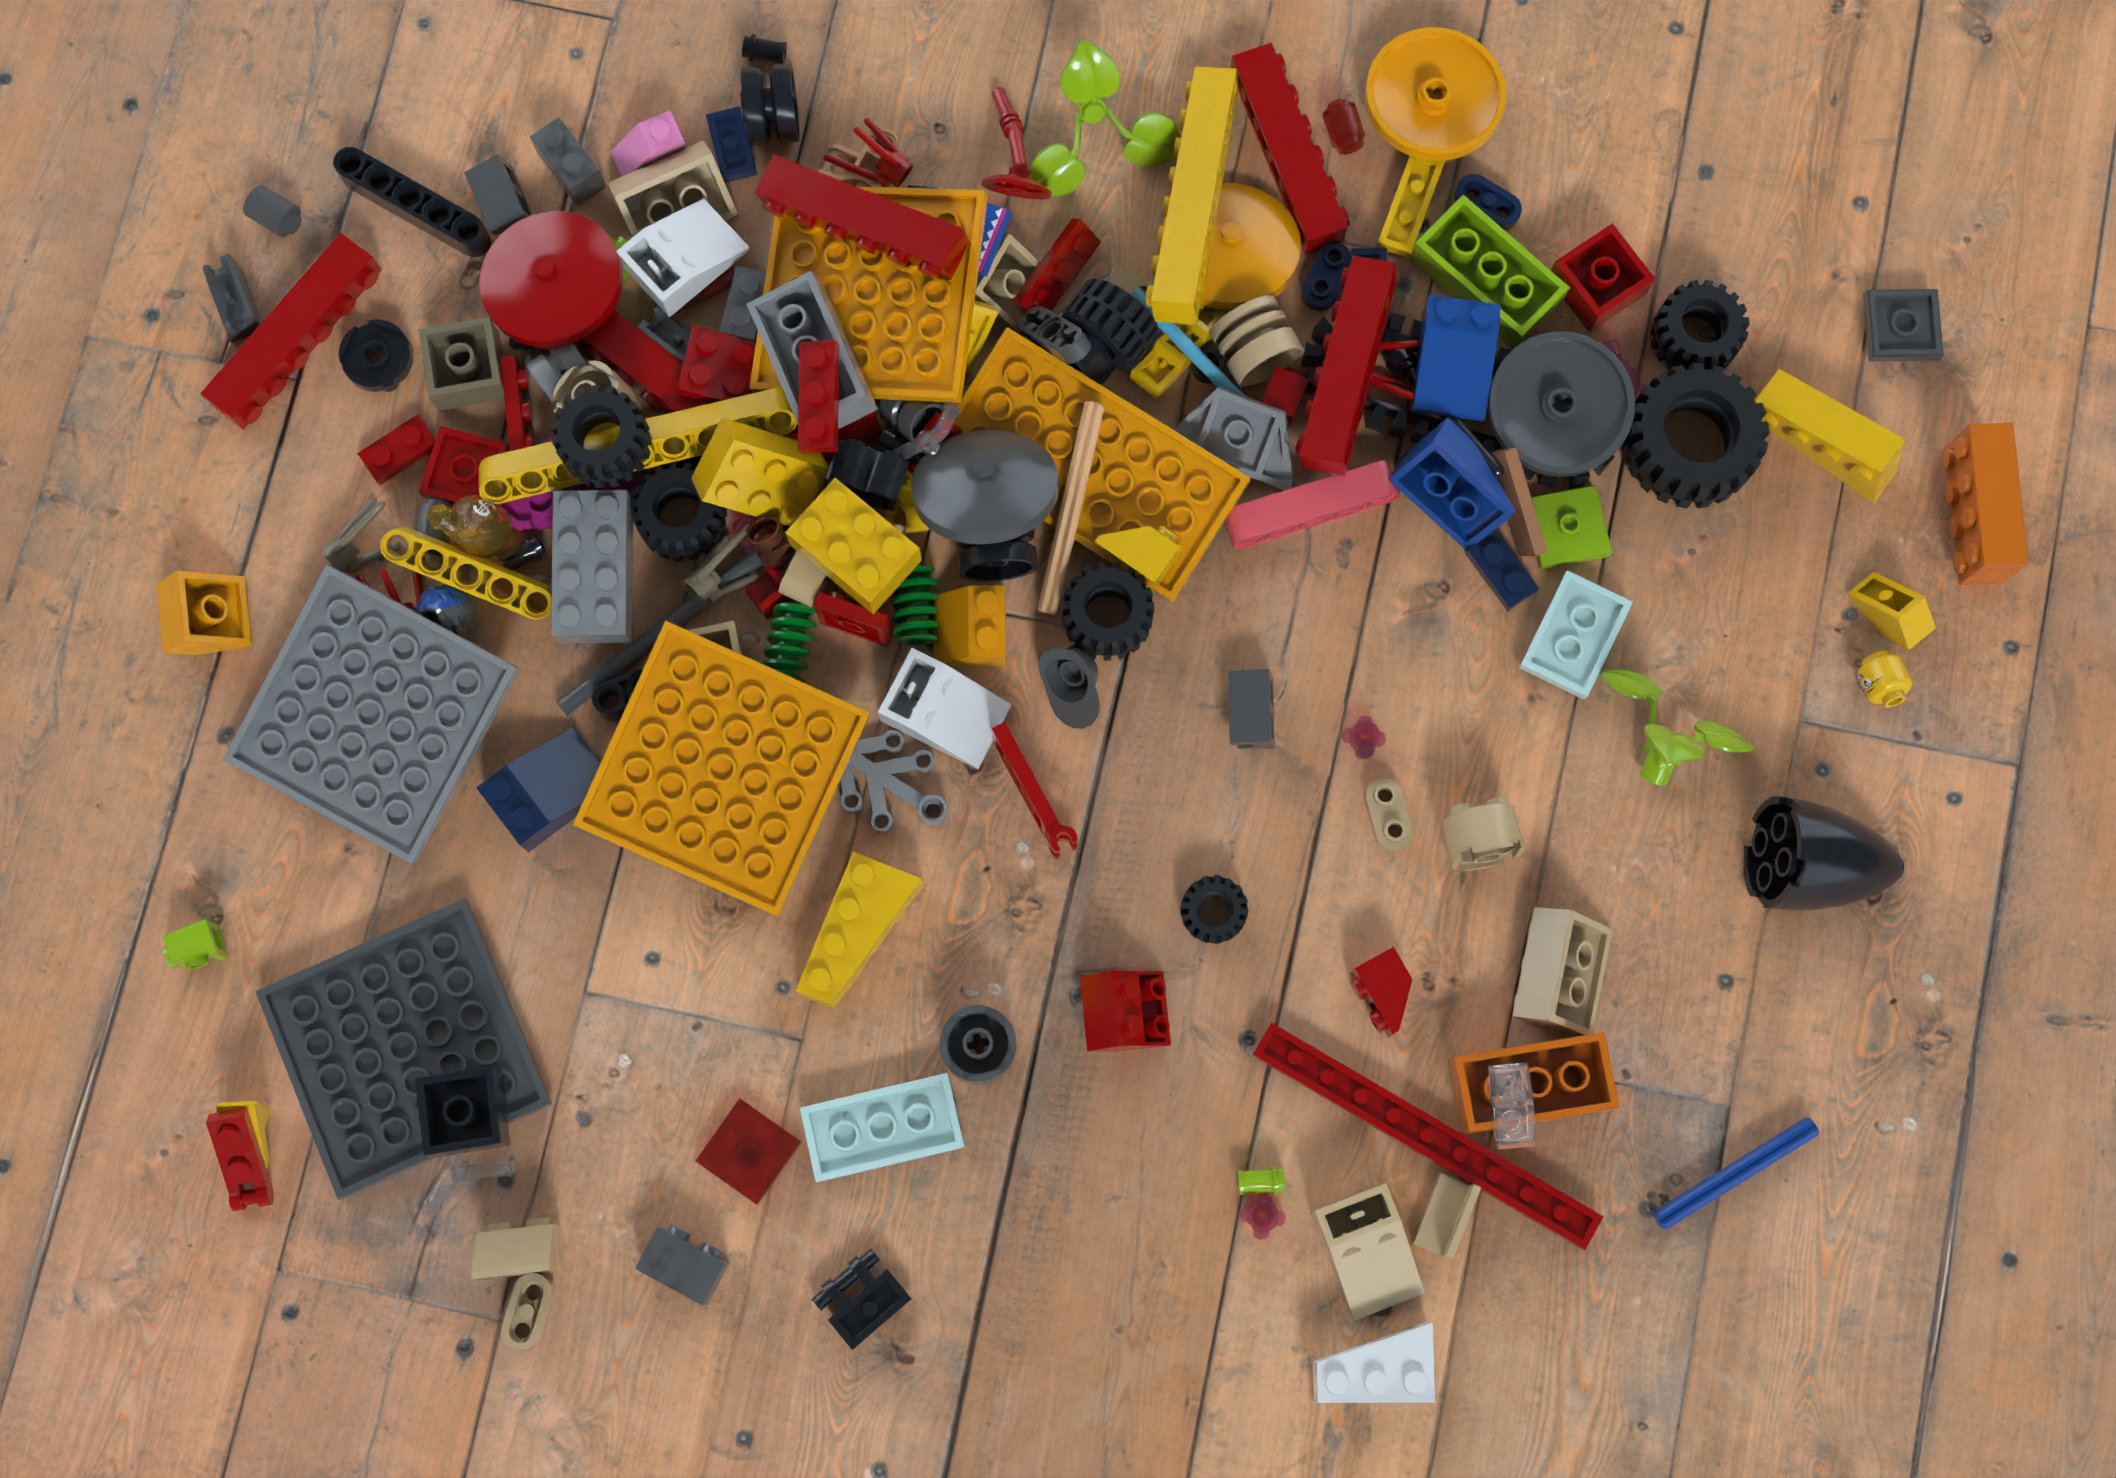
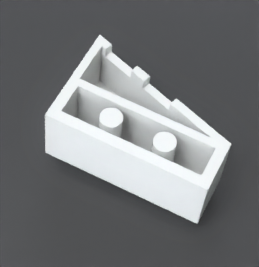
(1380, 1371)

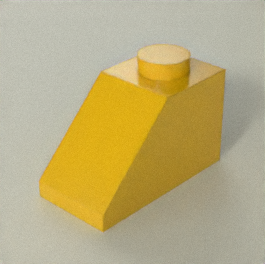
(1144, 550)
(1893, 610)

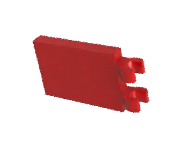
(1031, 791)

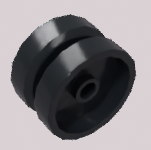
(768, 105)
(998, 560)

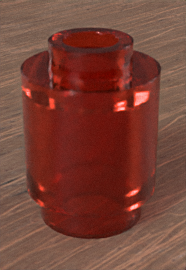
(1344, 126)

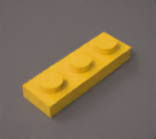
(1410, 206)

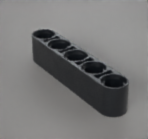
(401, 190)

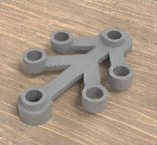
(881, 775)

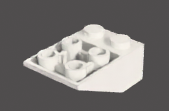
(681, 254)
(943, 708)

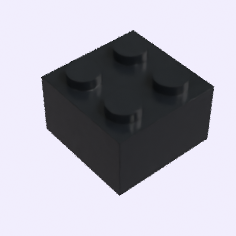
(462, 1111)

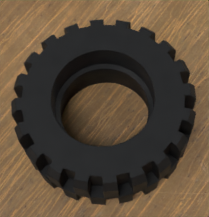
(1723, 402)

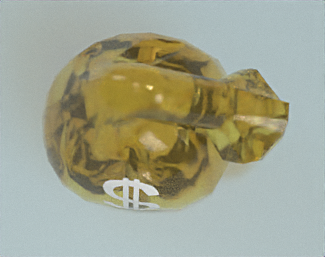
(473, 525)

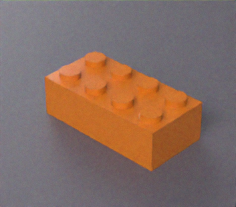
(1985, 504)
(1566, 1080)

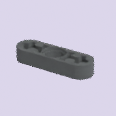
(1055, 344)

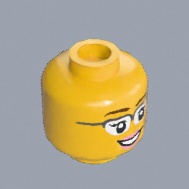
(1884, 679)

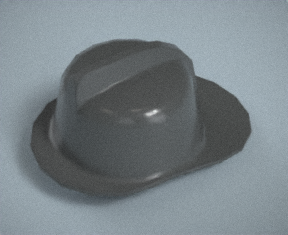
(1070, 685)

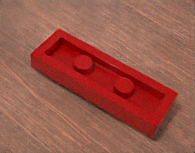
(1058, 267)
(818, 396)
(517, 408)

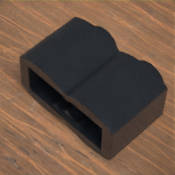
(868, 473)

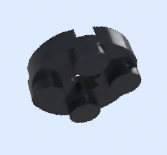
(384, 374)

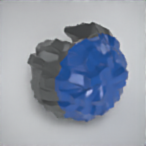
(447, 607)

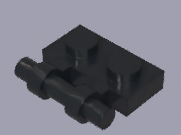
(870, 1307)

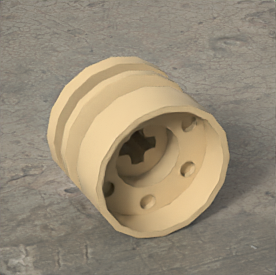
(1256, 341)

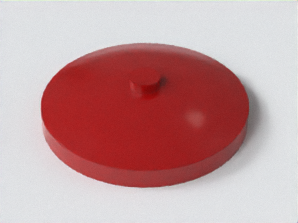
(551, 279)

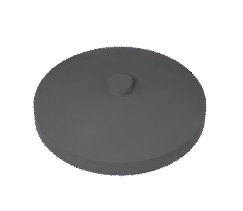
(1561, 403)
(985, 487)

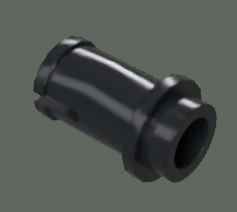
(763, 49)
(522, 553)

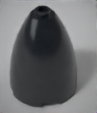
(1819, 857)

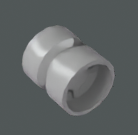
(550, 368)

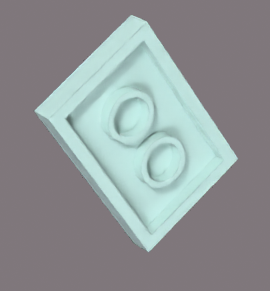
(1575, 635)

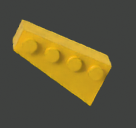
(1832, 434)
(859, 919)

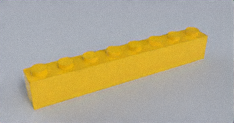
(1194, 195)

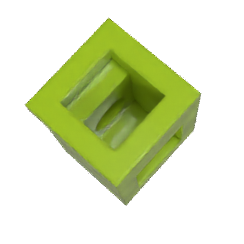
(194, 945)

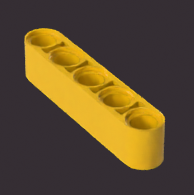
(450, 572)

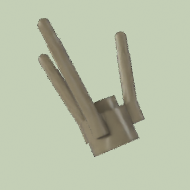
(342, 550)
(704, 580)

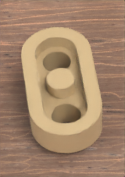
(1388, 814)
(526, 1310)

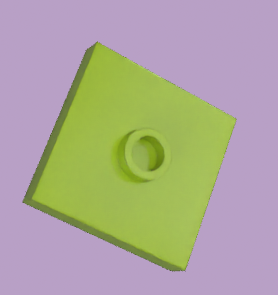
(1571, 527)

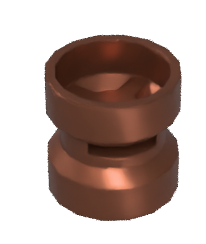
(770, 541)

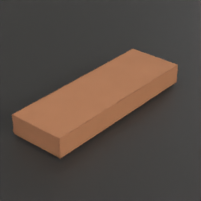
(1524, 521)

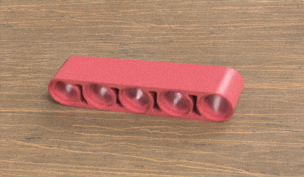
(1311, 505)

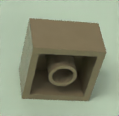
(462, 363)

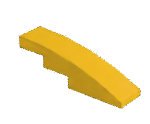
(1167, 361)

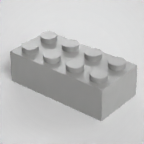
(805, 314)
(592, 567)

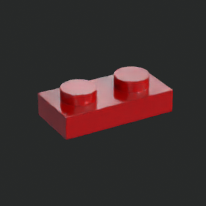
(397, 449)

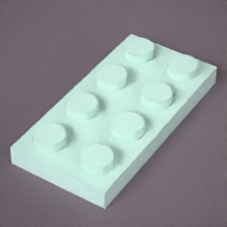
(882, 1127)

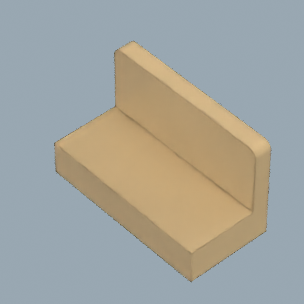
(1446, 1216)

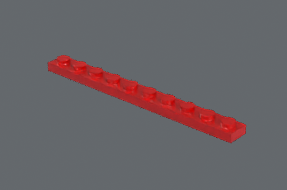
(1428, 1136)

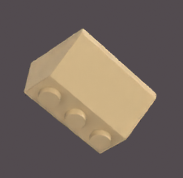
(670, 186)
(1562, 971)

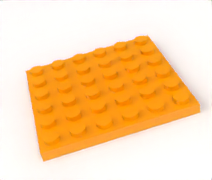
(900, 323)
(721, 768)

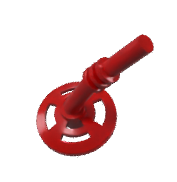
(1017, 180)

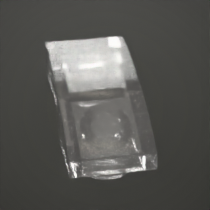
(1512, 1106)

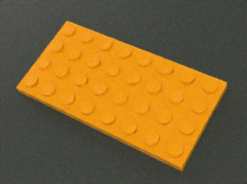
(1139, 465)

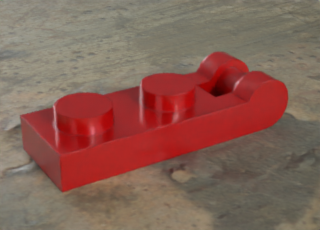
(240, 1158)

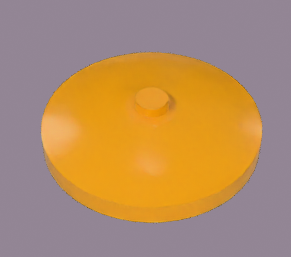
(1435, 93)
(1251, 248)

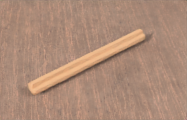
(1070, 507)

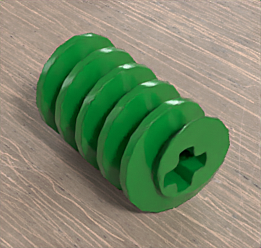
(914, 609)
(788, 638)

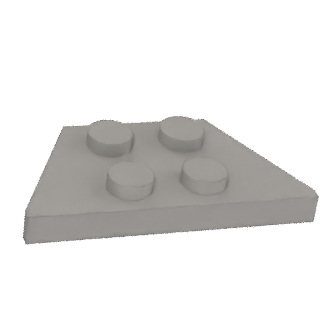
(1243, 435)

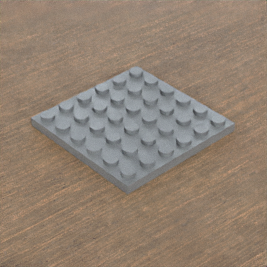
(371, 714)

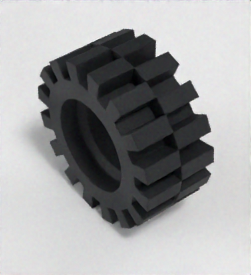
(1230, 893)

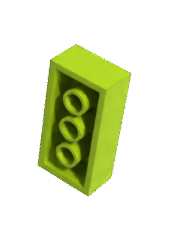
(1485, 264)

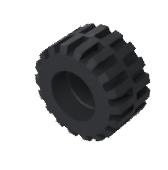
(1706, 303)
(1114, 318)
(588, 412)
(681, 540)
(1112, 582)

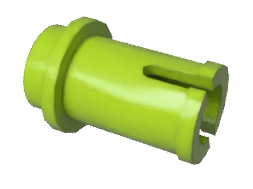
(1261, 1181)

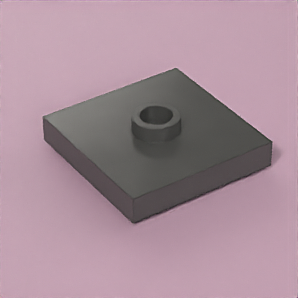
(1903, 325)

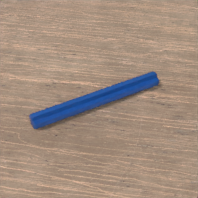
(1735, 1173)

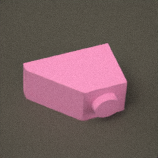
(648, 143)

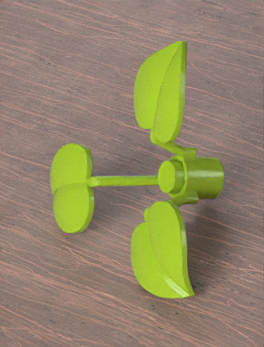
(1086, 81)
(1664, 746)

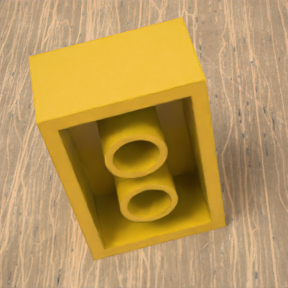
(758, 473)
(854, 545)

